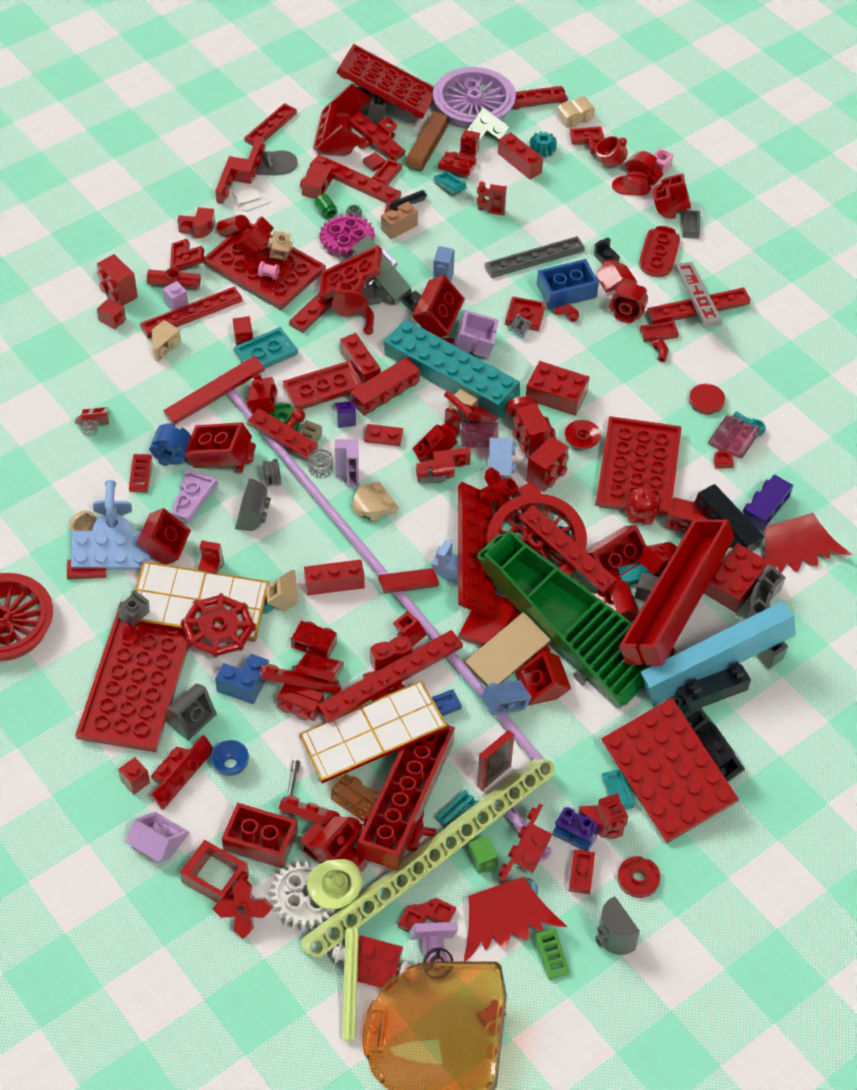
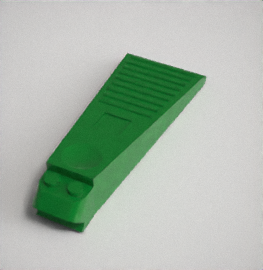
(567, 613)

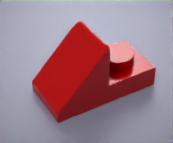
(212, 557)

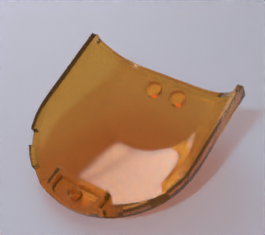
(438, 1027)

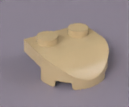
(373, 501)

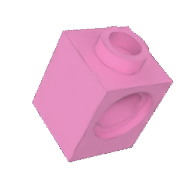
(664, 160)

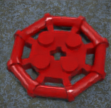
(216, 635)

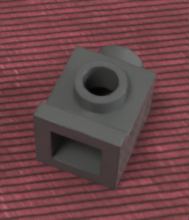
(133, 608)

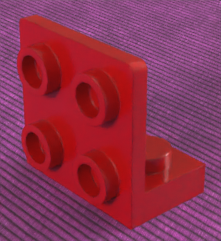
(682, 515)

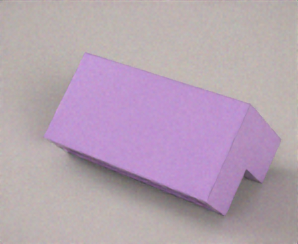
(347, 460)

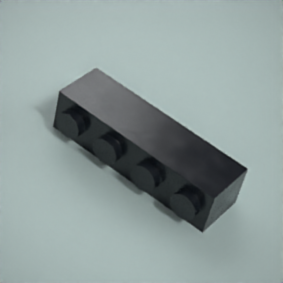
(718, 506)

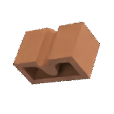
(397, 222)

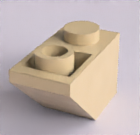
(164, 339)
(283, 591)

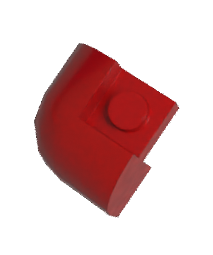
(671, 196)

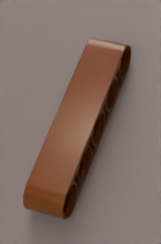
(427, 141)

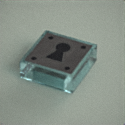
(520, 326)

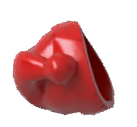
(611, 151)

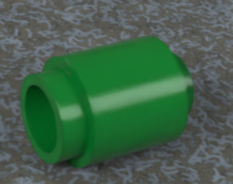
(326, 206)

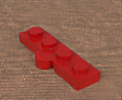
(312, 811)

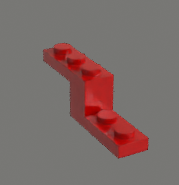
(240, 170)

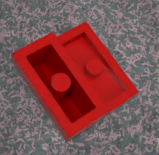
(620, 599)

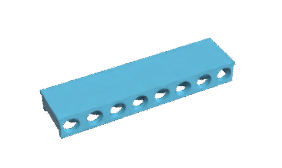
(720, 651)

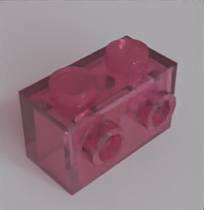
(478, 433)

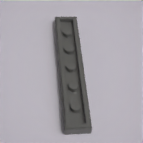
(534, 257)

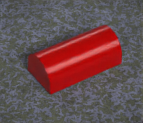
(232, 225)

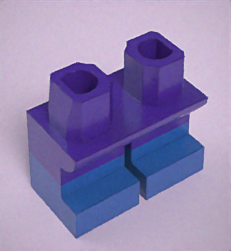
(573, 824)

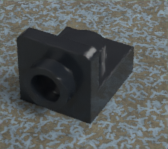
(604, 252)
(411, 300)

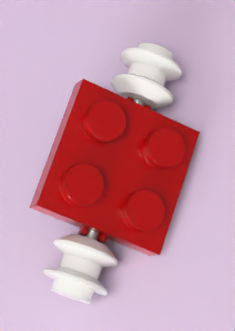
(376, 960)

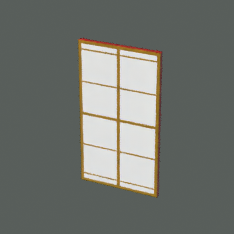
(175, 588)
(373, 731)

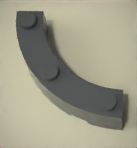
(764, 591)

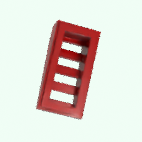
(140, 461)

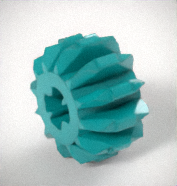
(543, 144)

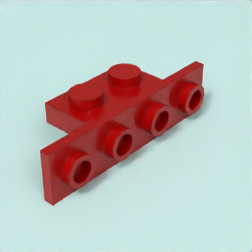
(178, 770)
(530, 847)

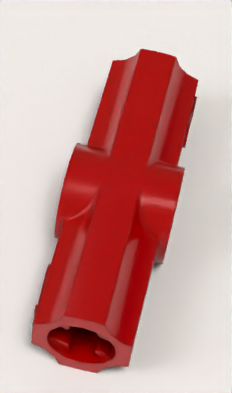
(171, 275)

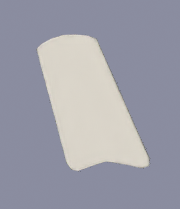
(246, 195)

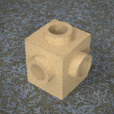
(280, 245)

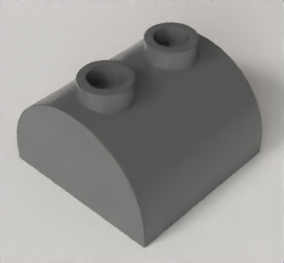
(252, 506)
(191, 711)
(616, 929)

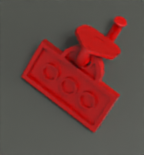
(347, 281)

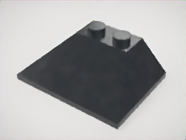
(715, 743)

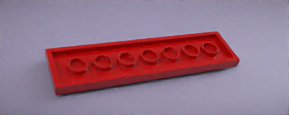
(474, 585)

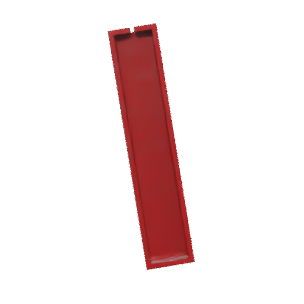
(677, 593)

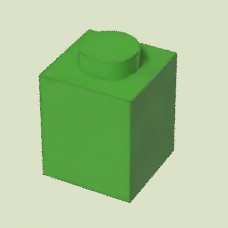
(483, 854)

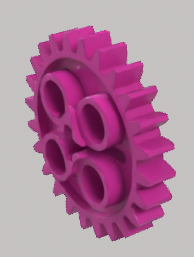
(344, 233)

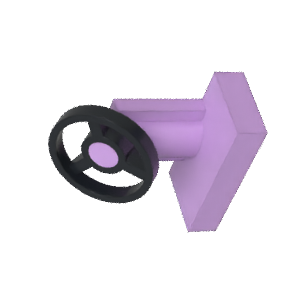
(432, 939)

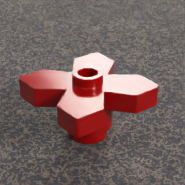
(498, 489)
(234, 907)

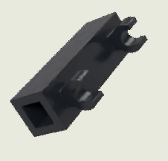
(712, 688)

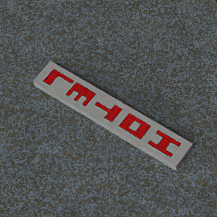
(698, 294)

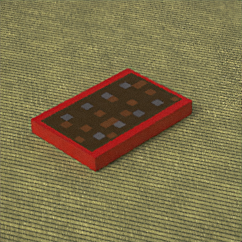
(495, 760)

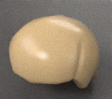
(83, 521)

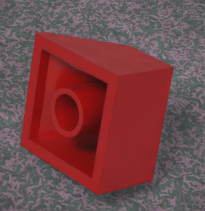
(544, 678)

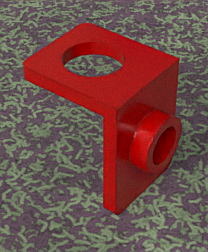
(452, 421)

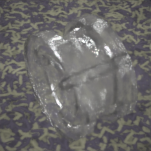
(90, 427)

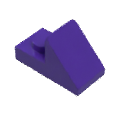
(345, 414)

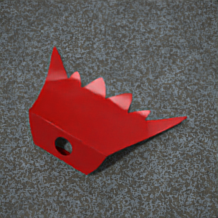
(799, 539)
(505, 910)

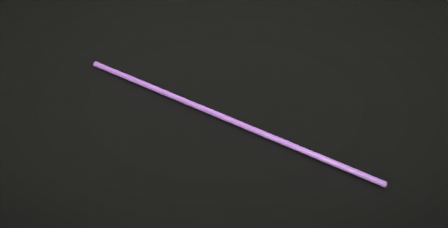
(470, 678)

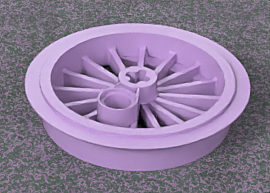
(470, 95)

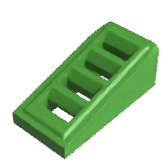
(554, 941)

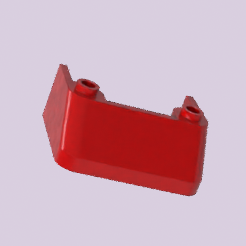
(333, 130)

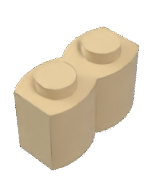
(576, 111)

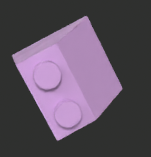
(156, 836)

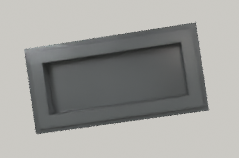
(691, 224)

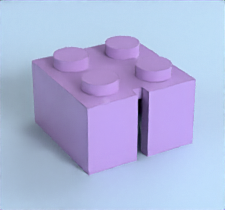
(476, 333)

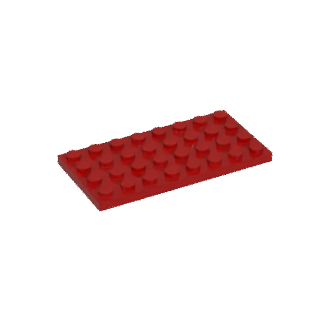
(134, 686)

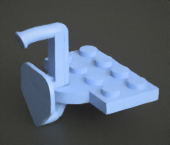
(110, 545)

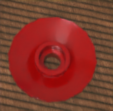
(582, 434)

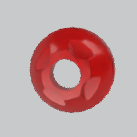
(517, 403)

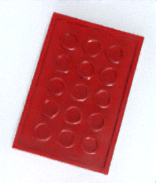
(386, 81)
(293, 276)
(638, 457)
(669, 770)

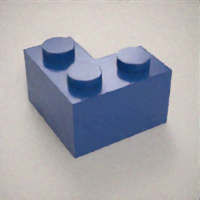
(242, 683)

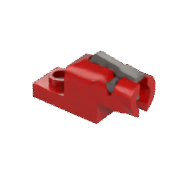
(442, 465)

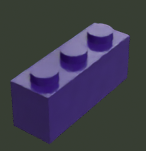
(768, 501)

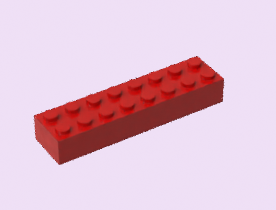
(404, 799)

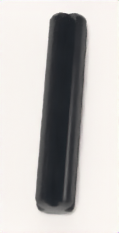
(412, 199)

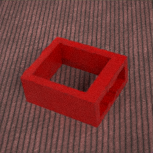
(197, 862)

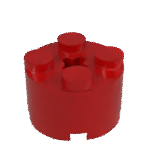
(628, 302)

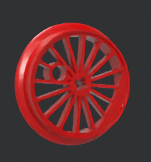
(541, 502)
(15, 617)

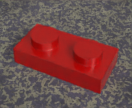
(383, 435)
(581, 871)

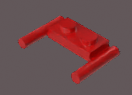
(470, 411)

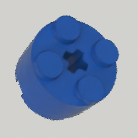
(170, 444)

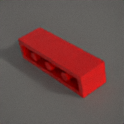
(385, 386)

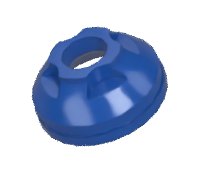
(229, 750)

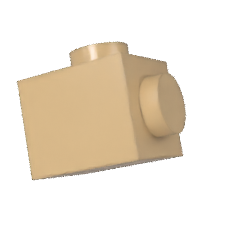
(465, 398)

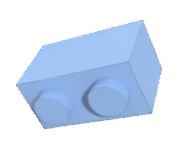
(501, 456)

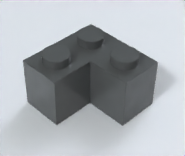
(376, 107)

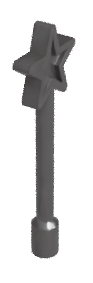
(294, 769)

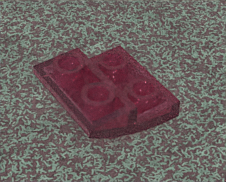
(734, 436)

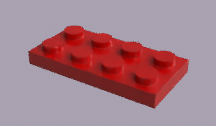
(321, 385)

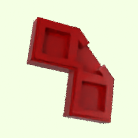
(434, 910)

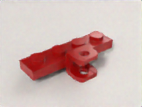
(379, 136)

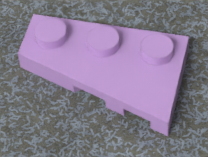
(193, 494)

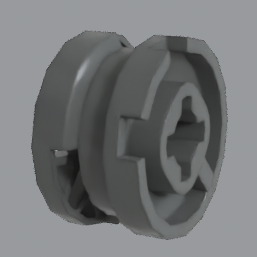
(271, 472)

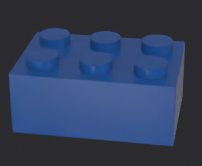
(567, 283)

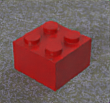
(117, 280)
(530, 428)
(547, 464)
(163, 536)

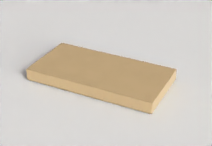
(508, 651)

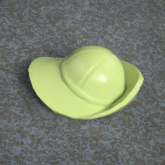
(334, 883)

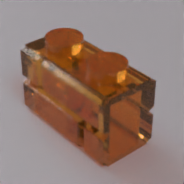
(354, 796)

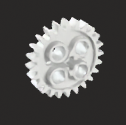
(303, 912)

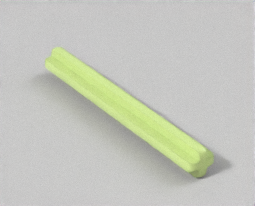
(350, 984)

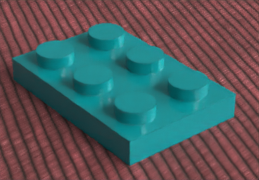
(268, 348)

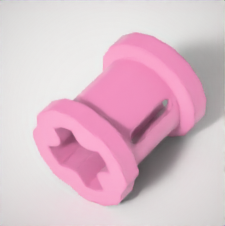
(268, 270)

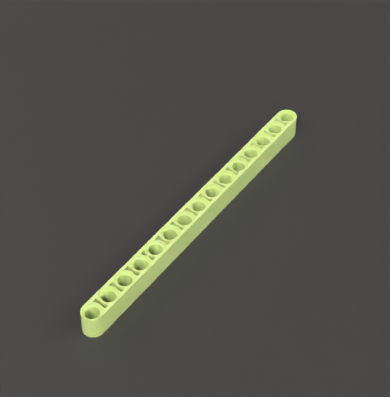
(421, 856)

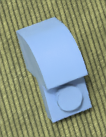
(446, 562)

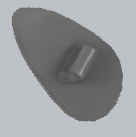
(277, 163)

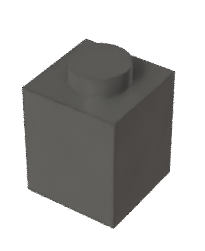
(645, 585)

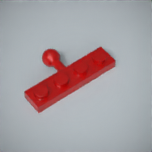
(284, 433)

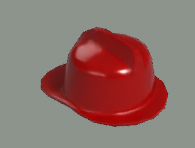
(632, 184)

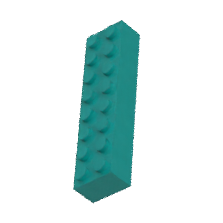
(452, 367)

